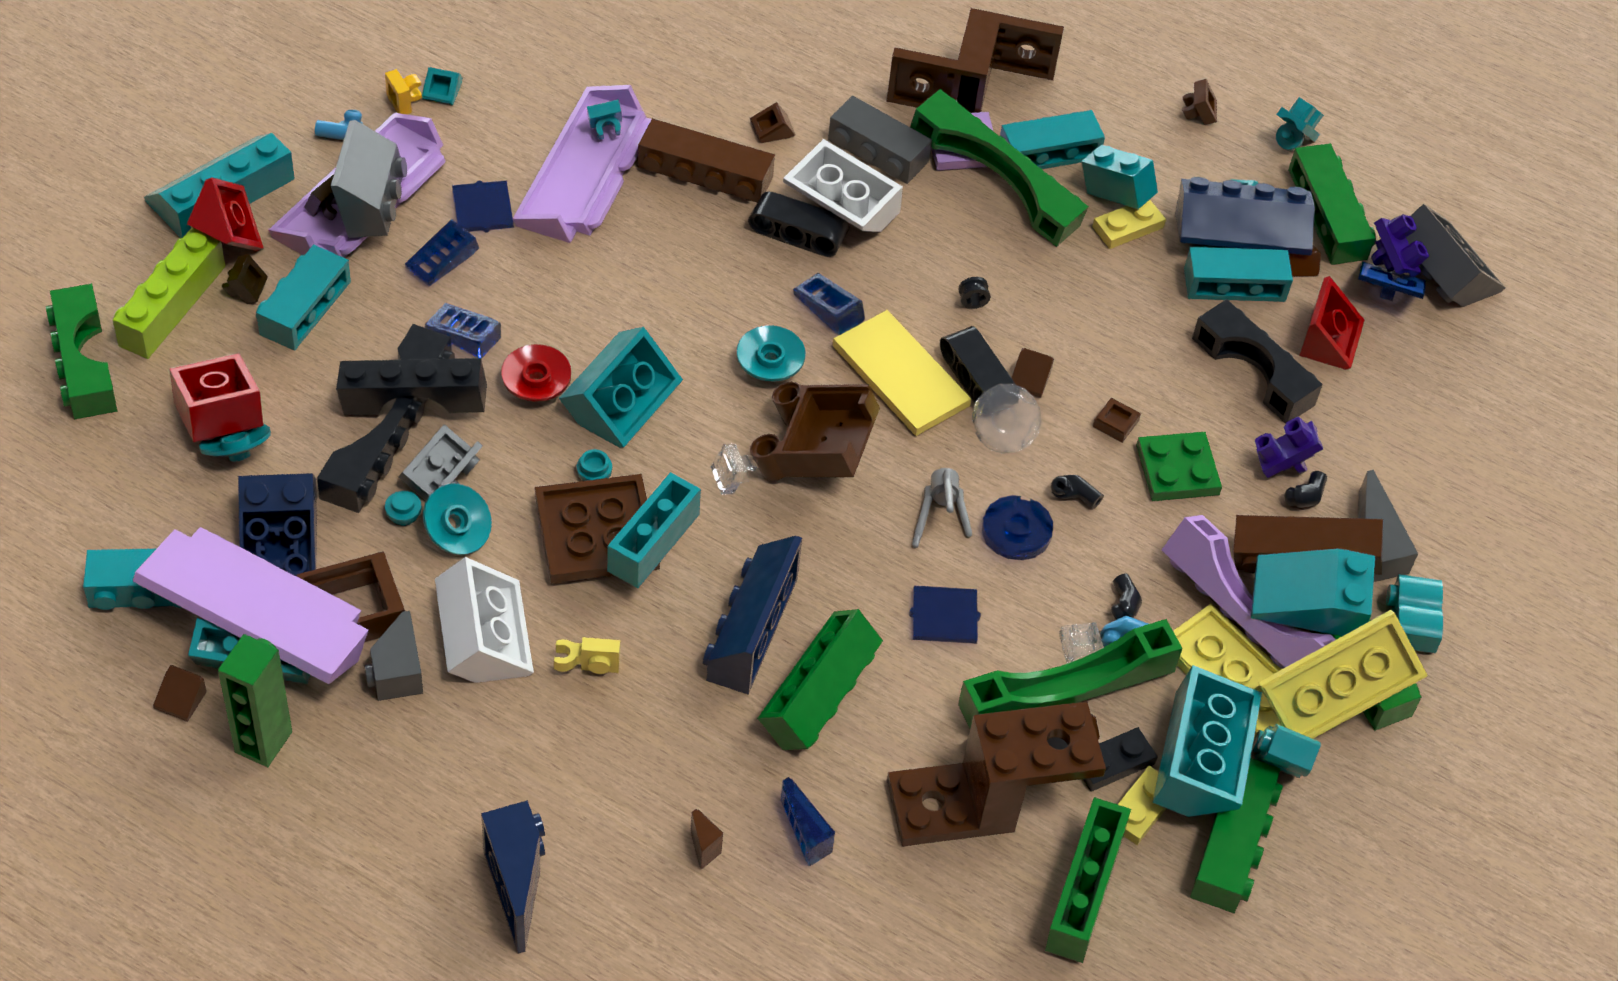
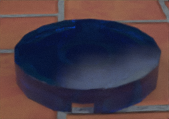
(1017, 528)

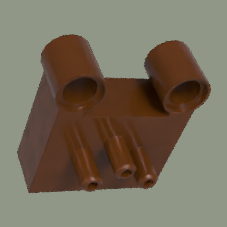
(823, 433)

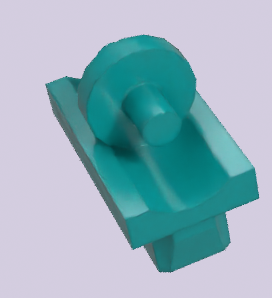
(1299, 120)

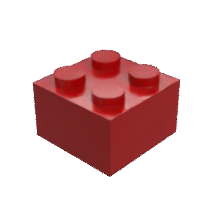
(216, 397)

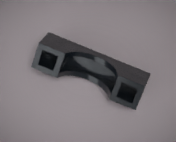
(1231, 334)
(452, 383)

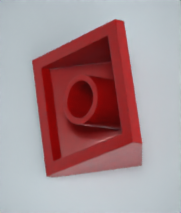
(225, 214)
(1332, 328)

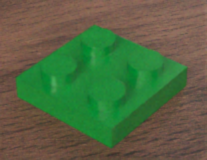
(1178, 466)

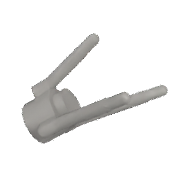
(945, 491)

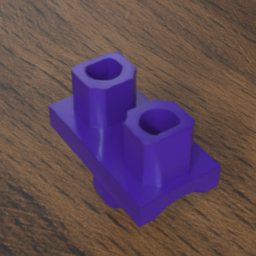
(1394, 248)
(1290, 449)

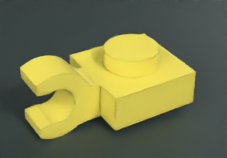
(593, 654)

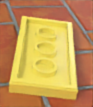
(901, 372)
(1222, 648)
(1344, 677)

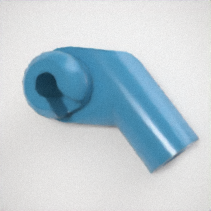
(336, 130)
(1118, 628)

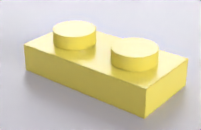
(1128, 224)
(1143, 811)

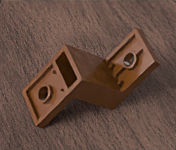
(988, 43)
(1000, 761)

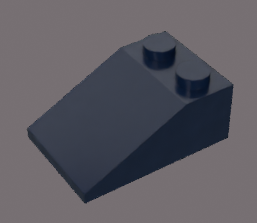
(513, 855)

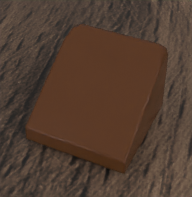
(772, 124)
(1305, 264)
(1032, 371)
(180, 693)
(706, 838)

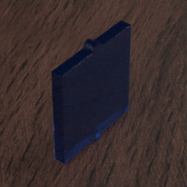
(483, 206)
(945, 614)

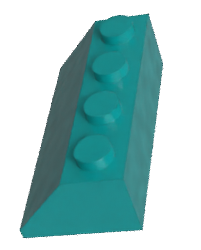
(257, 164)
(1207, 745)

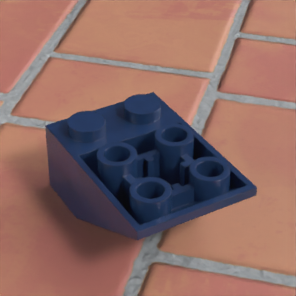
(279, 519)

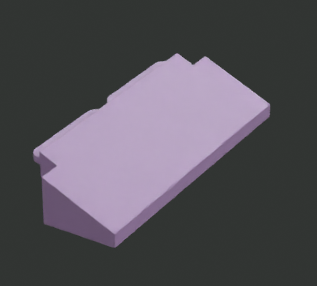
(420, 147)
(583, 171)
(256, 600)

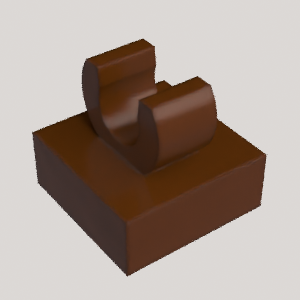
(1201, 103)

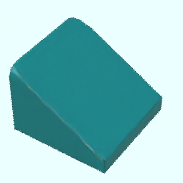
(441, 85)

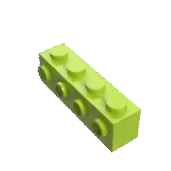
(168, 293)

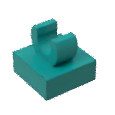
(605, 114)

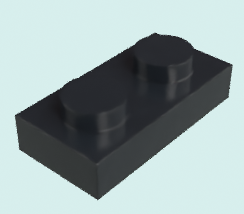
(1123, 757)

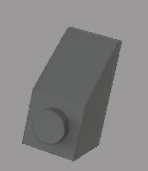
(395, 662)

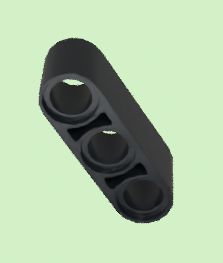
(798, 224)
(973, 362)

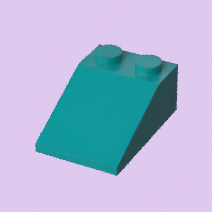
(1315, 590)

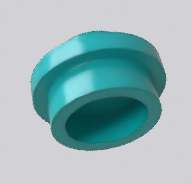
(594, 465)
(403, 507)

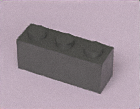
(879, 139)

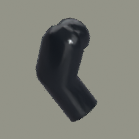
(1076, 487)
(1307, 494)
(1129, 600)

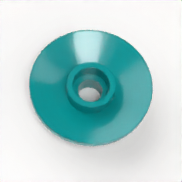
(771, 353)
(236, 444)
(468, 511)

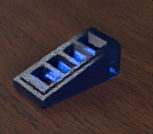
(443, 239)
(839, 319)
(477, 345)
(809, 826)

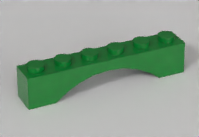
(952, 128)
(1130, 660)

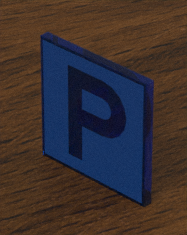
(1391, 281)

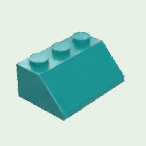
(621, 387)

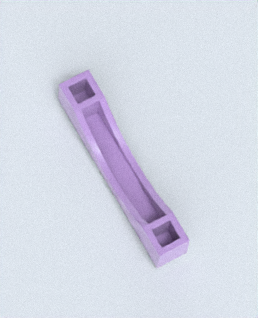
(1206, 558)

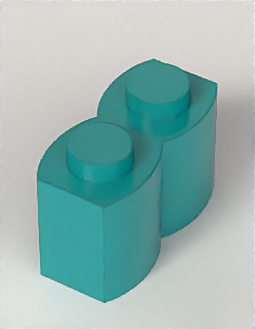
(1419, 610)
(1286, 750)

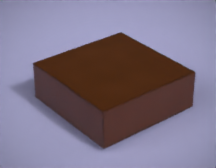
(1116, 420)

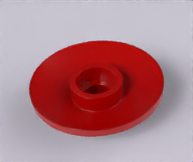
(533, 363)

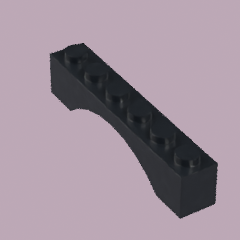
(354, 470)

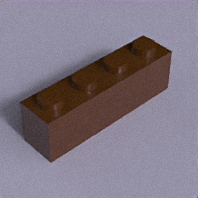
(705, 160)
(1288, 534)

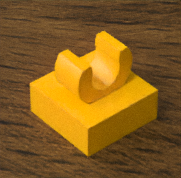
(402, 91)

